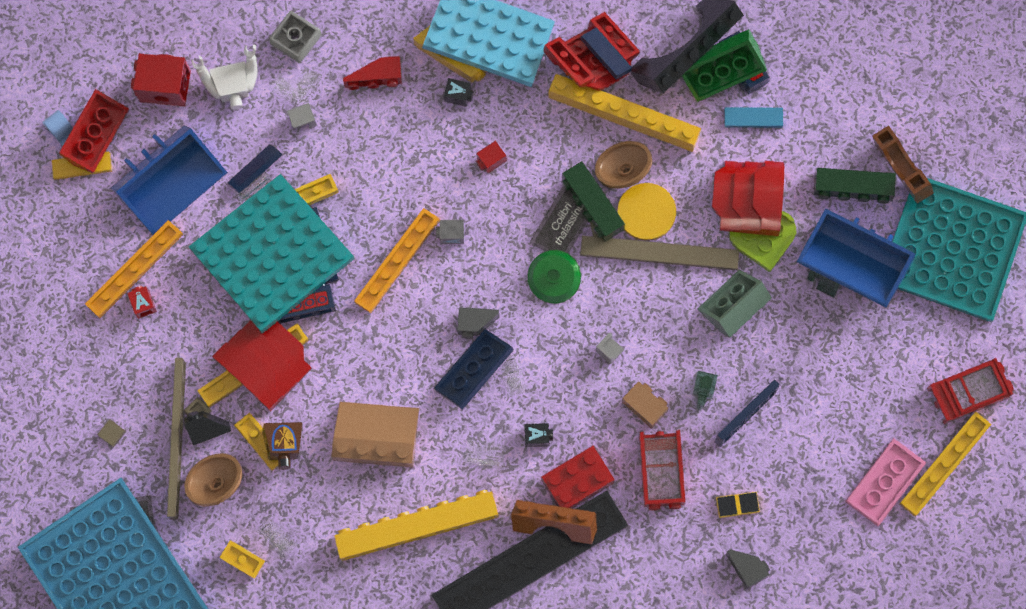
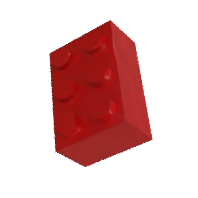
(578, 479)

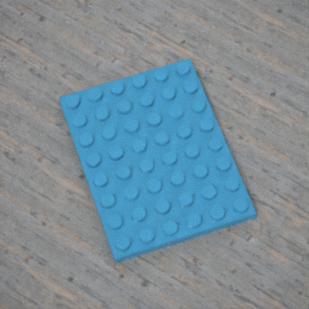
(108, 558)

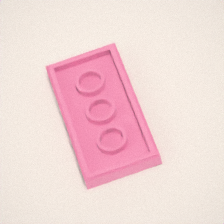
(885, 482)

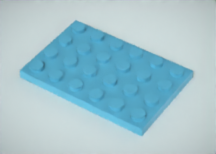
(490, 37)

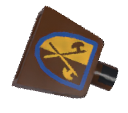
(282, 442)

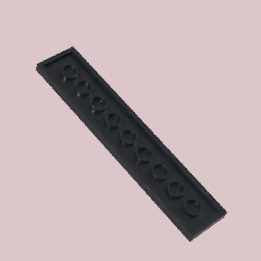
(527, 561)

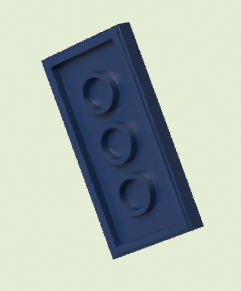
(473, 369)
(747, 413)

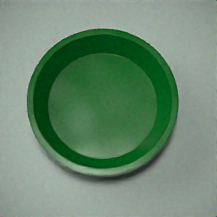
(554, 276)

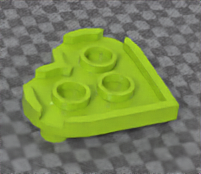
(766, 249)

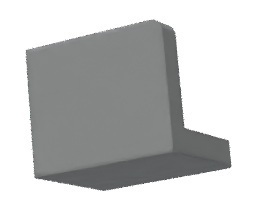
(302, 116)
(609, 349)

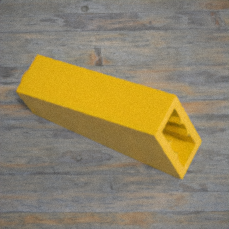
(464, 70)

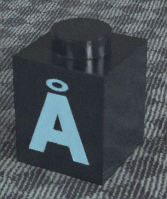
(458, 92)
(538, 435)

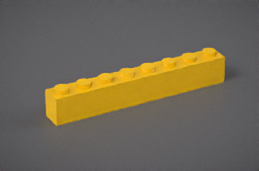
(625, 113)
(416, 526)

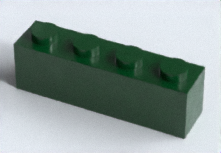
(854, 184)
(593, 202)

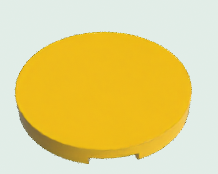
(647, 211)

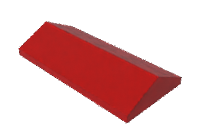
(93, 131)

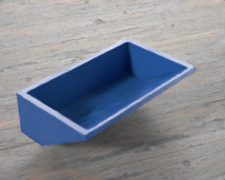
(168, 178)
(856, 257)

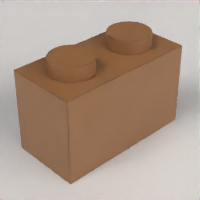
(645, 404)

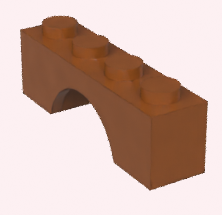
(902, 165)
(577, 524)

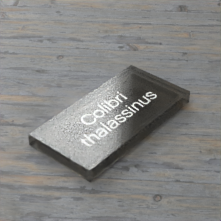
(560, 225)

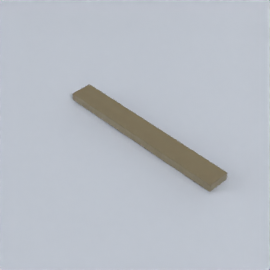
(660, 253)
(176, 438)

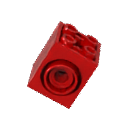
(161, 79)

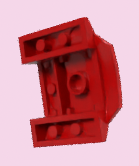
(581, 63)
(749, 197)
(264, 362)

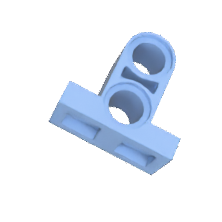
(58, 126)

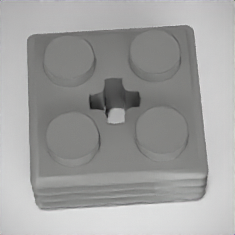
(292, 26)

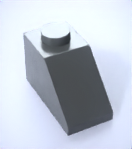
(474, 320)
(748, 567)

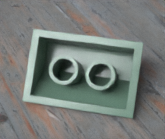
(735, 302)

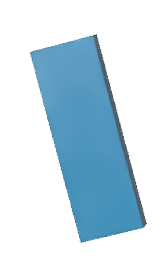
(753, 117)

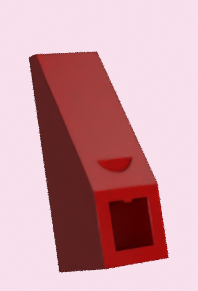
(379, 72)

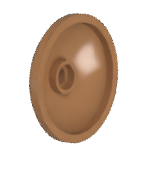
(623, 164)
(213, 480)

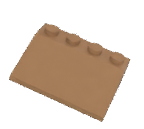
(375, 434)

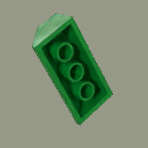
(725, 66)

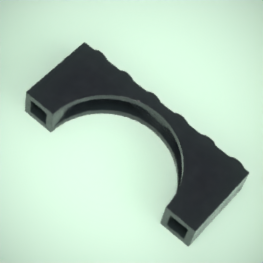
(664, 71)

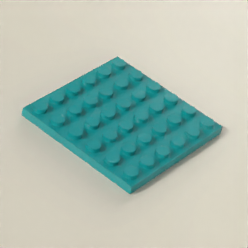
(960, 248)
(271, 253)

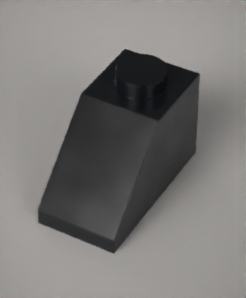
(205, 426)

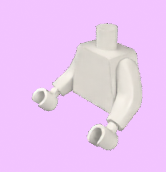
(230, 81)

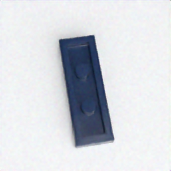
(606, 53)
(254, 168)

